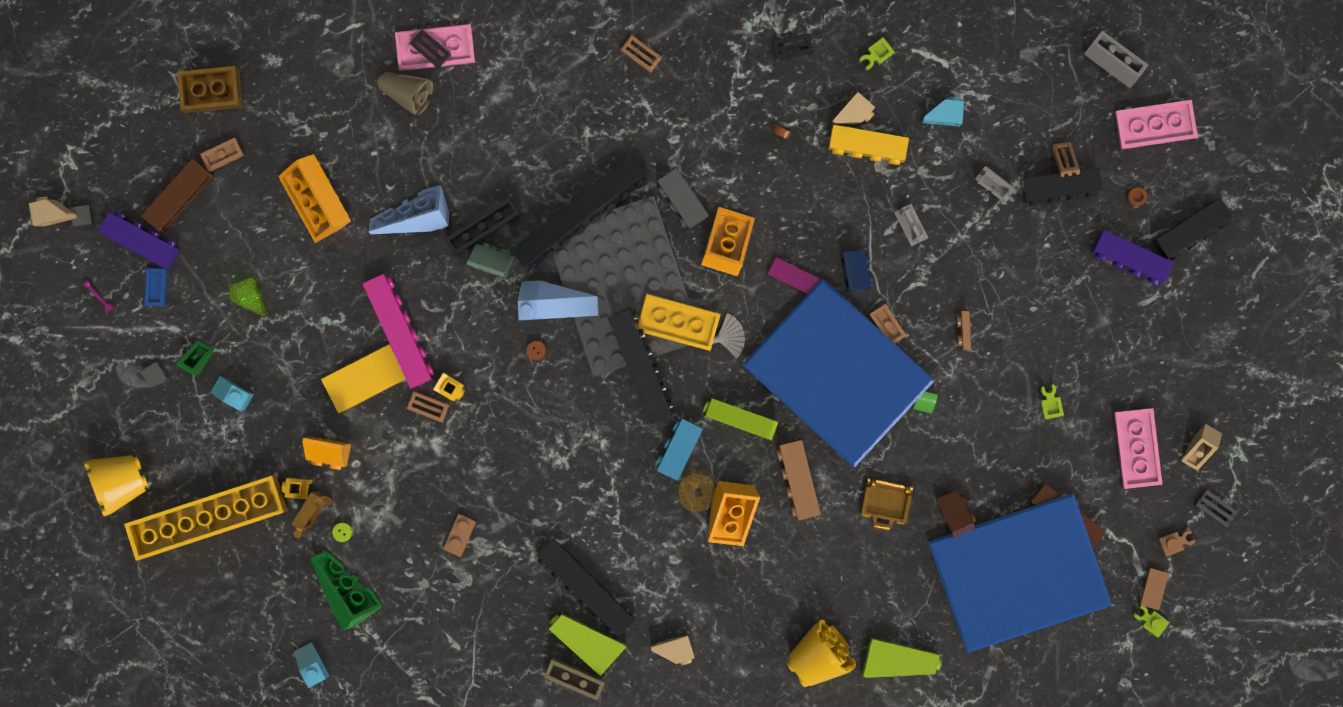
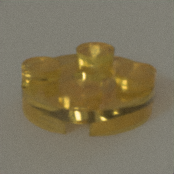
(686, 495)

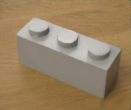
(1116, 59)

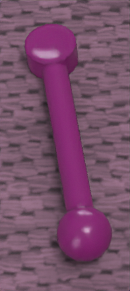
(108, 307)

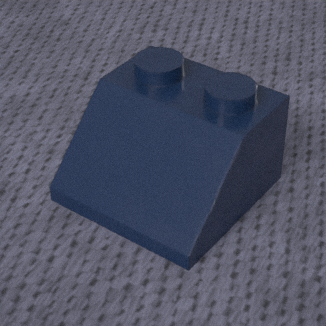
(856, 271)

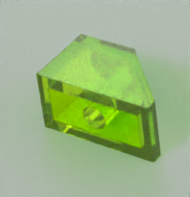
(247, 296)

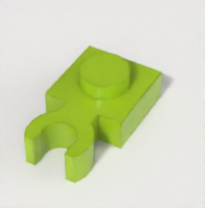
(878, 52)
(1051, 406)
(1152, 622)

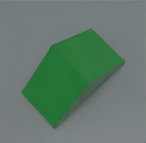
(195, 358)

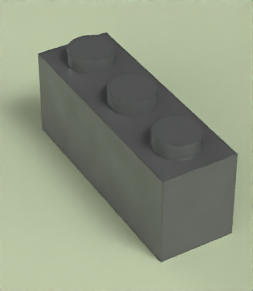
(682, 199)

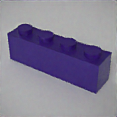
(138, 240)
(1131, 257)

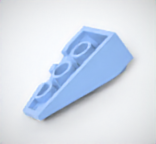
(420, 214)
(549, 301)

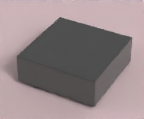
(84, 215)
(153, 374)

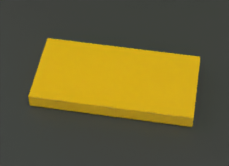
(678, 322)
(363, 379)

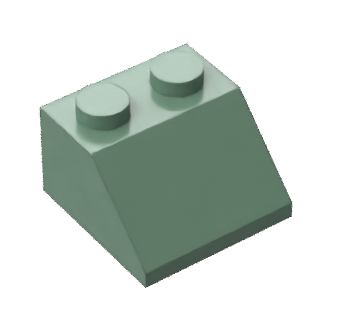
(490, 260)

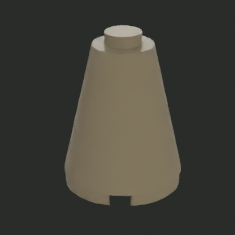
(406, 90)

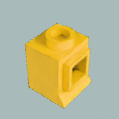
(442, 382)
(303, 489)

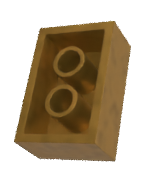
(210, 89)

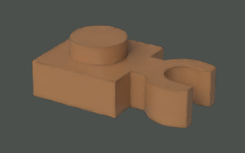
(1174, 543)

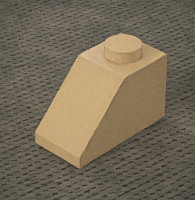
(855, 112)
(49, 212)
(1202, 447)
(675, 649)

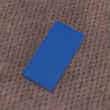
(155, 287)

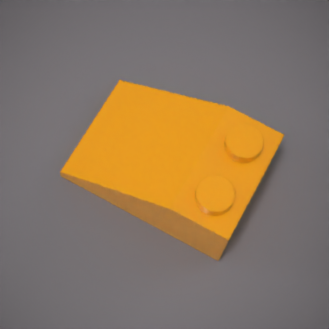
(728, 241)
(326, 451)
(732, 513)

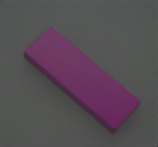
(793, 276)

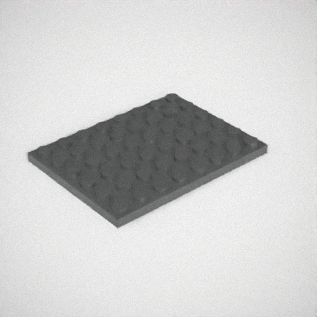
(621, 263)

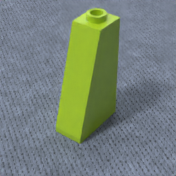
(740, 418)
(588, 643)
(895, 659)

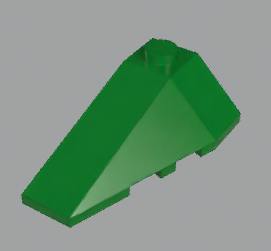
(346, 596)

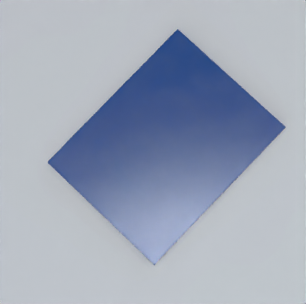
(838, 372)
(1020, 573)

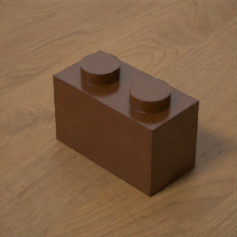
(955, 513)

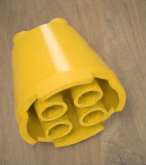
(115, 481)
(820, 655)

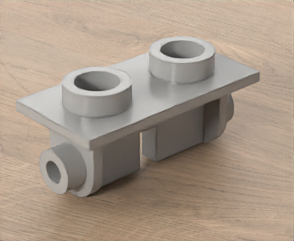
(995, 183)
(911, 225)

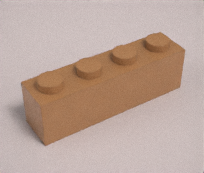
(799, 480)

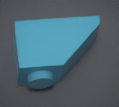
(946, 113)
(231, 394)
(310, 665)

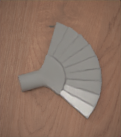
(731, 336)

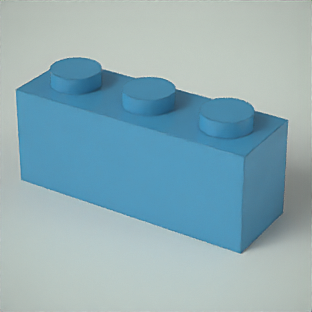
(678, 449)

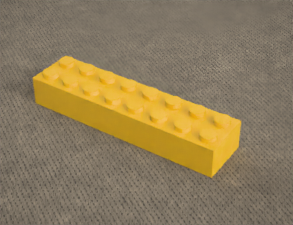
(206, 517)

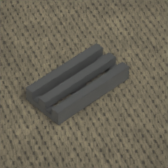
(1229, 517)

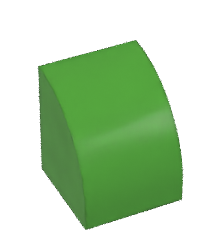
(926, 402)

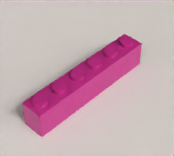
(398, 331)

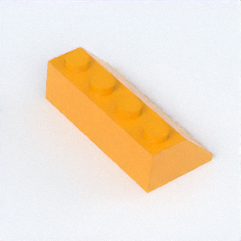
(314, 198)

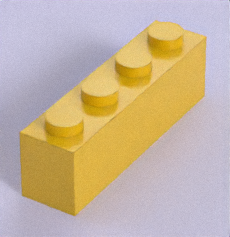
(869, 144)

